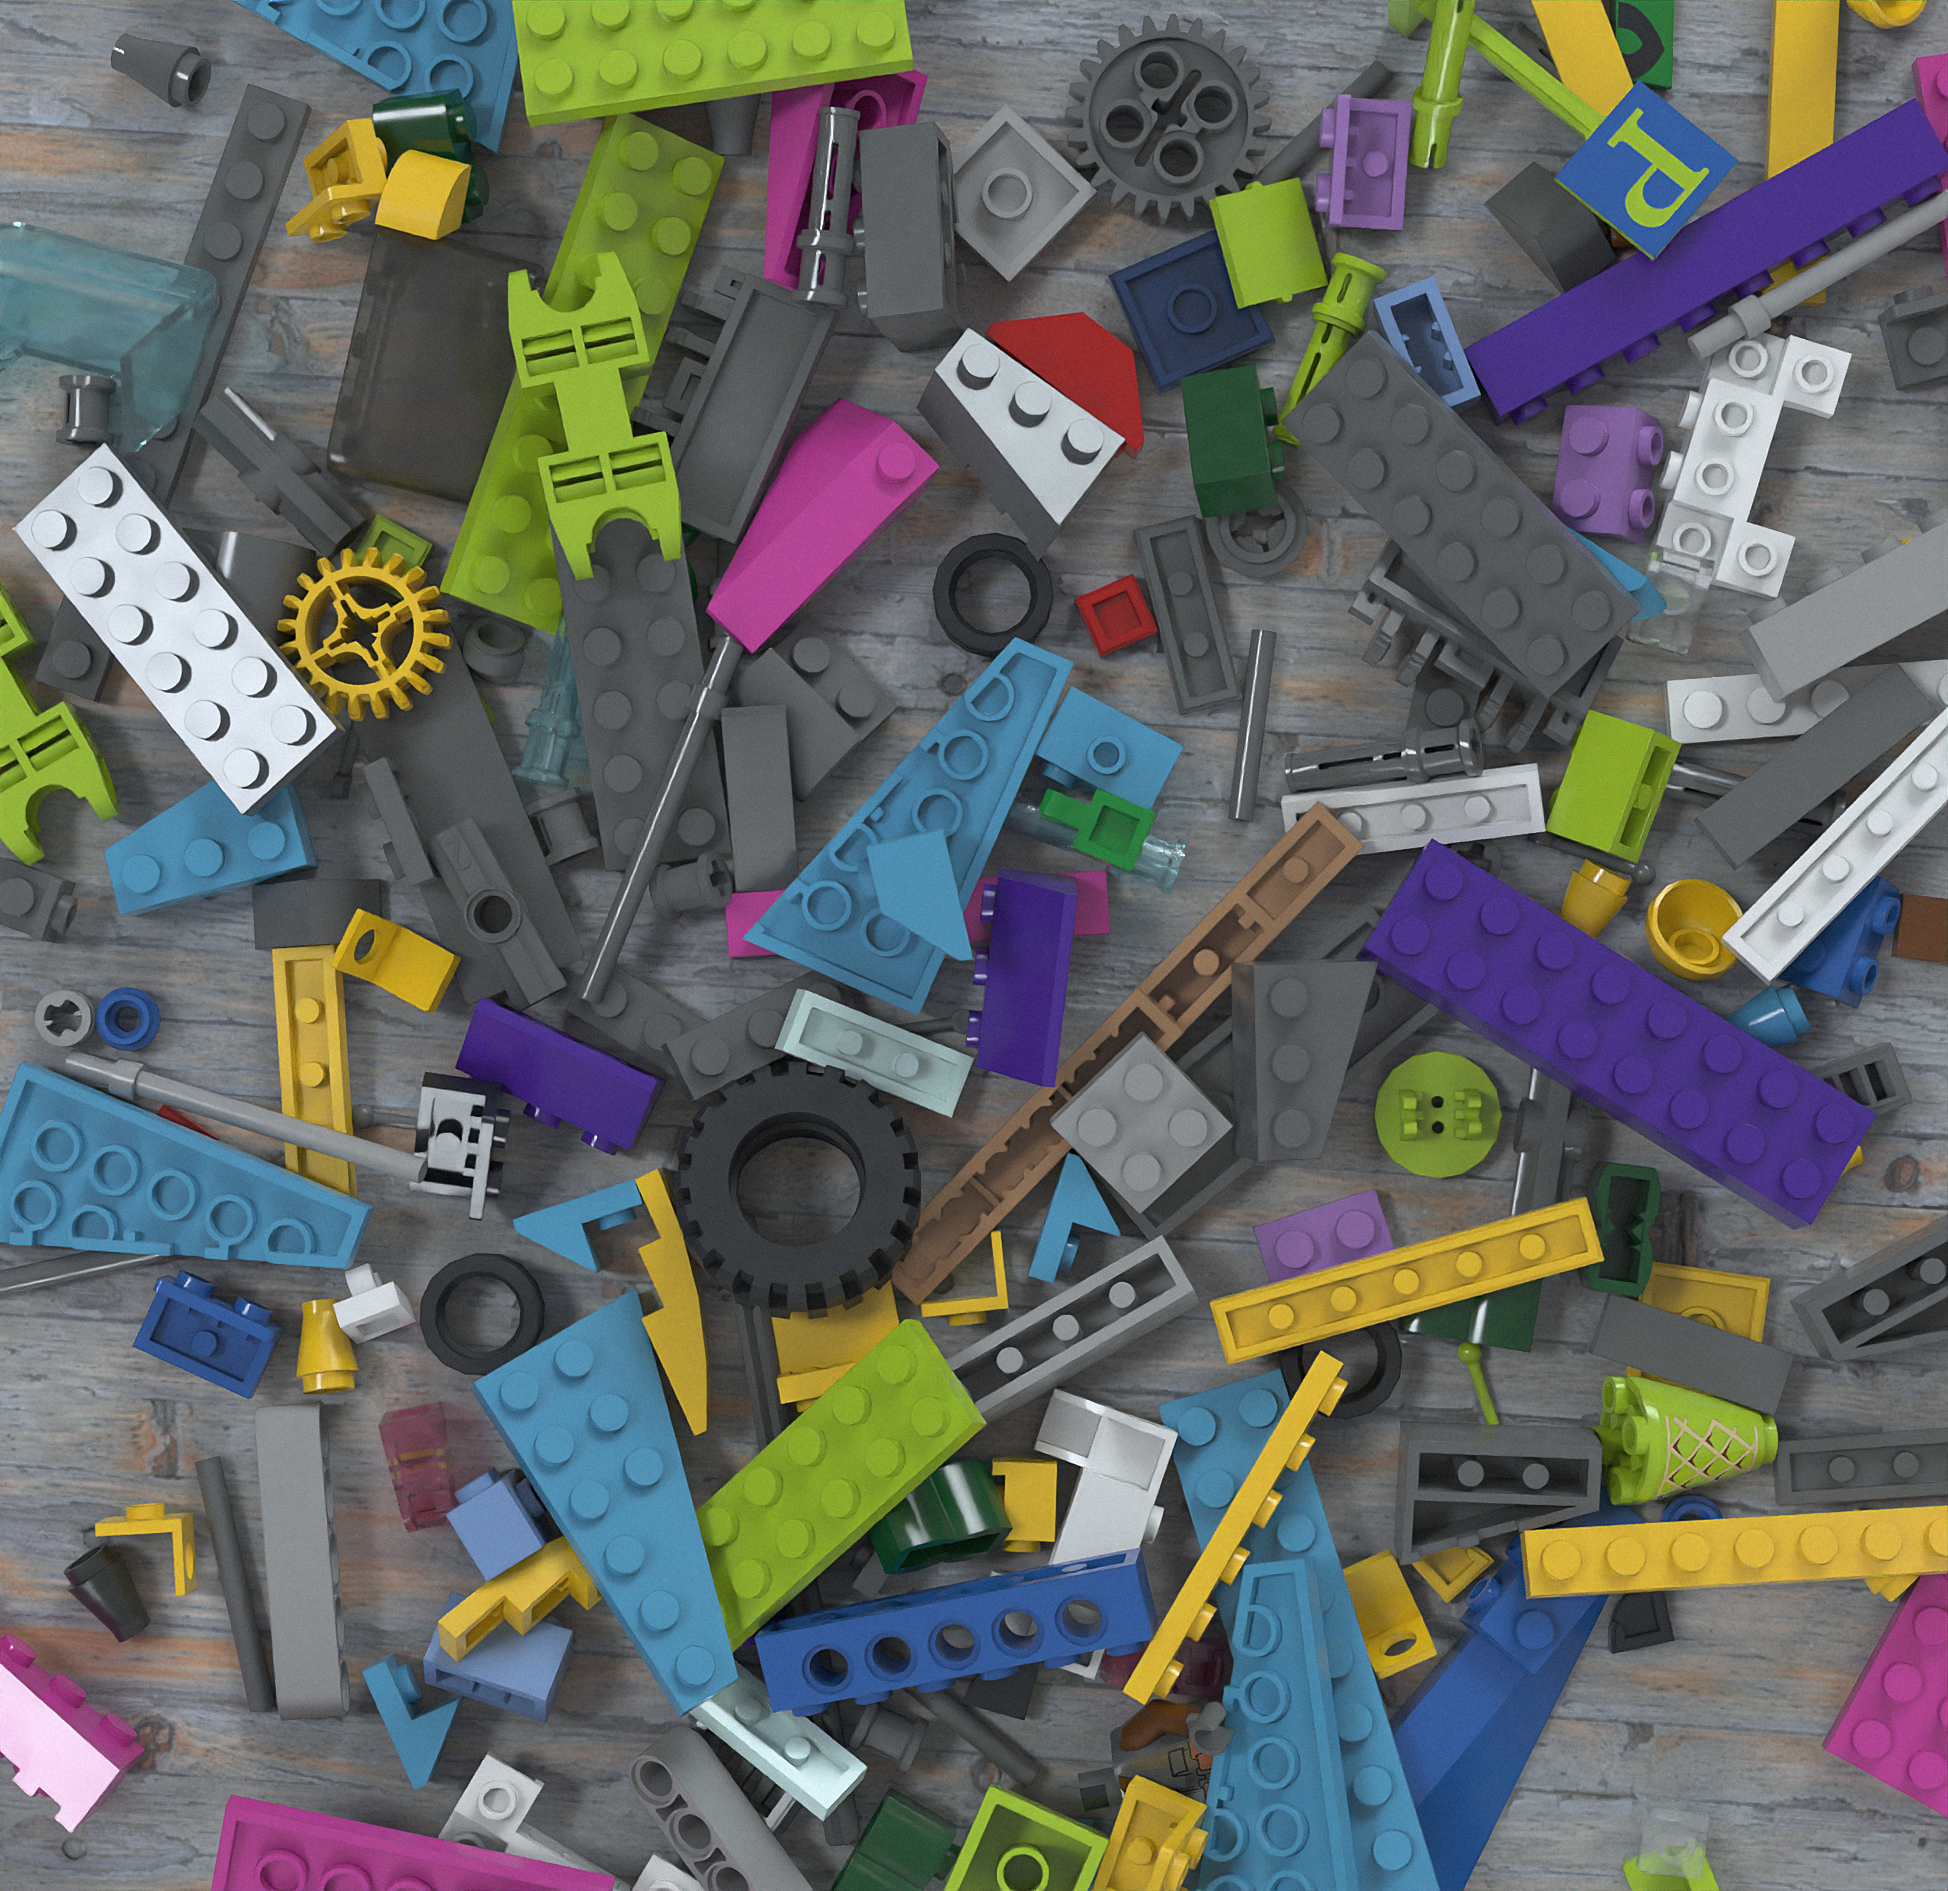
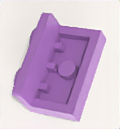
(1365, 163)
(1607, 471)

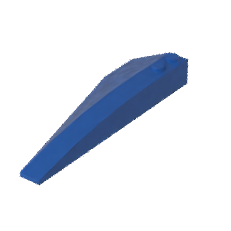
(1476, 1725)

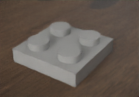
(1014, 194)
(1141, 1122)

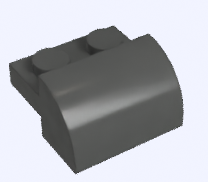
(258, 573)
(826, 699)

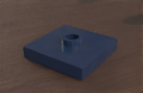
(1187, 312)

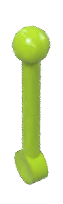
(1470, 1354)

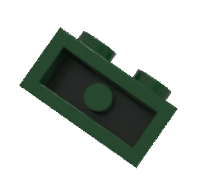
(1230, 440)

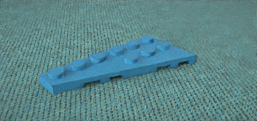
(128, 1181)
(606, 1463)

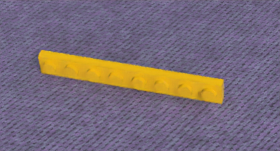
(1735, 1552)

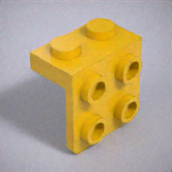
(823, 1349)
(1152, 1840)

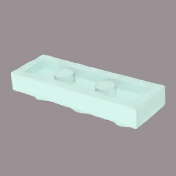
(874, 1051)
(782, 1745)

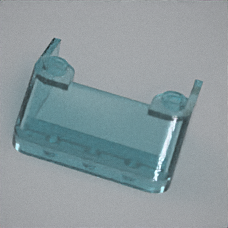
(106, 316)

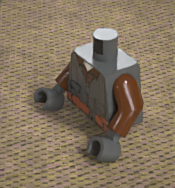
(1165, 1745)

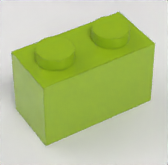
(1612, 786)

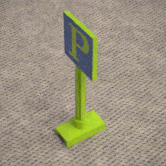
(1639, 165)

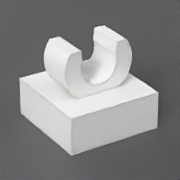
(374, 1306)

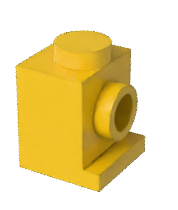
(1028, 1500)

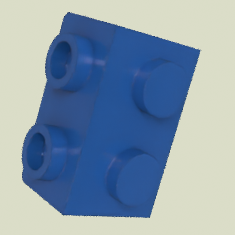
(1844, 955)
(208, 1334)
(1520, 1626)

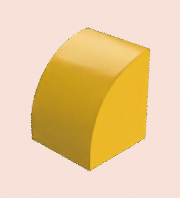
(424, 195)

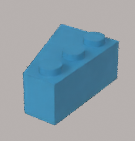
(208, 850)

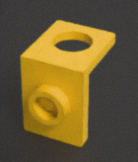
(397, 961)
(973, 1309)
(151, 1518)
(1387, 1613)

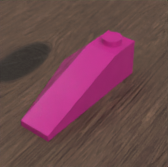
(792, 153)
(825, 506)

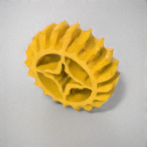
(389, 620)

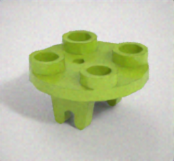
(1406, 1115)

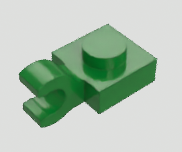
(1107, 828)

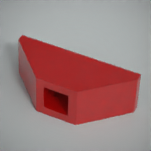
(1081, 364)

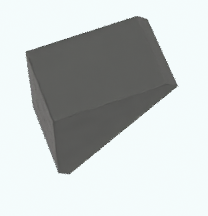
(1552, 228)
(311, 911)

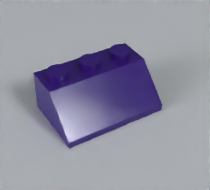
(1023, 974)
(560, 1076)

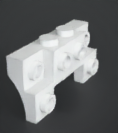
(1726, 450)
(1113, 1494)
(492, 1816)

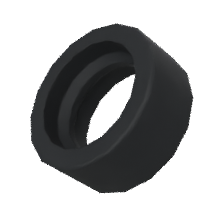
(985, 547)
(434, 1305)
(1370, 1395)

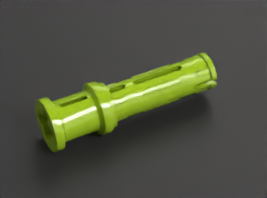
(1336, 321)

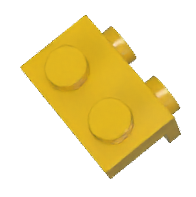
(344, 182)

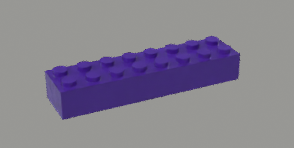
(1616, 1036)

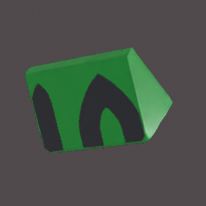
(1645, 39)

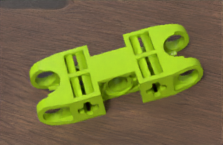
(583, 362)
(40, 748)

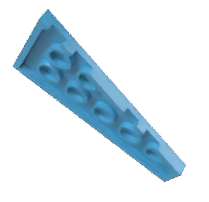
(415, 48)
(954, 780)
(1279, 1784)

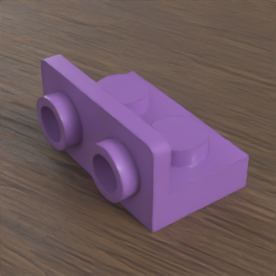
(1323, 1236)

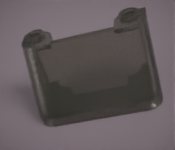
(425, 368)

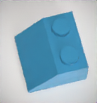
(917, 888)

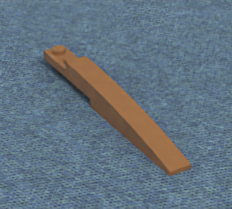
(1161, 1008)

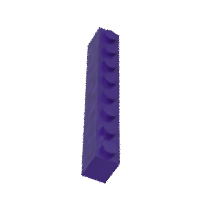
(1708, 262)

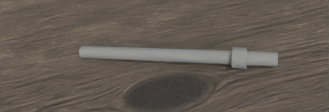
(1754, 314)
(133, 1080)

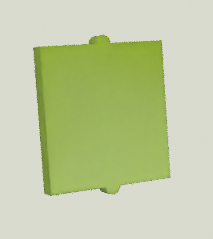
(1268, 242)

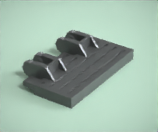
(741, 401)
(1427, 614)

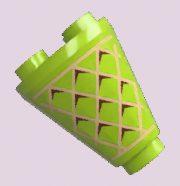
(1675, 1439)

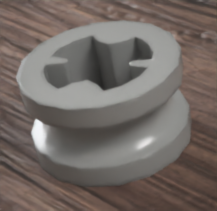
(62, 999)

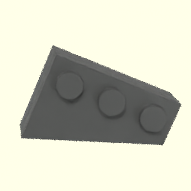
(1883, 1301)

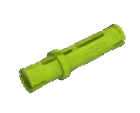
(1438, 96)

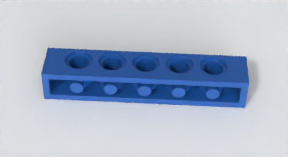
(1111, 1581)

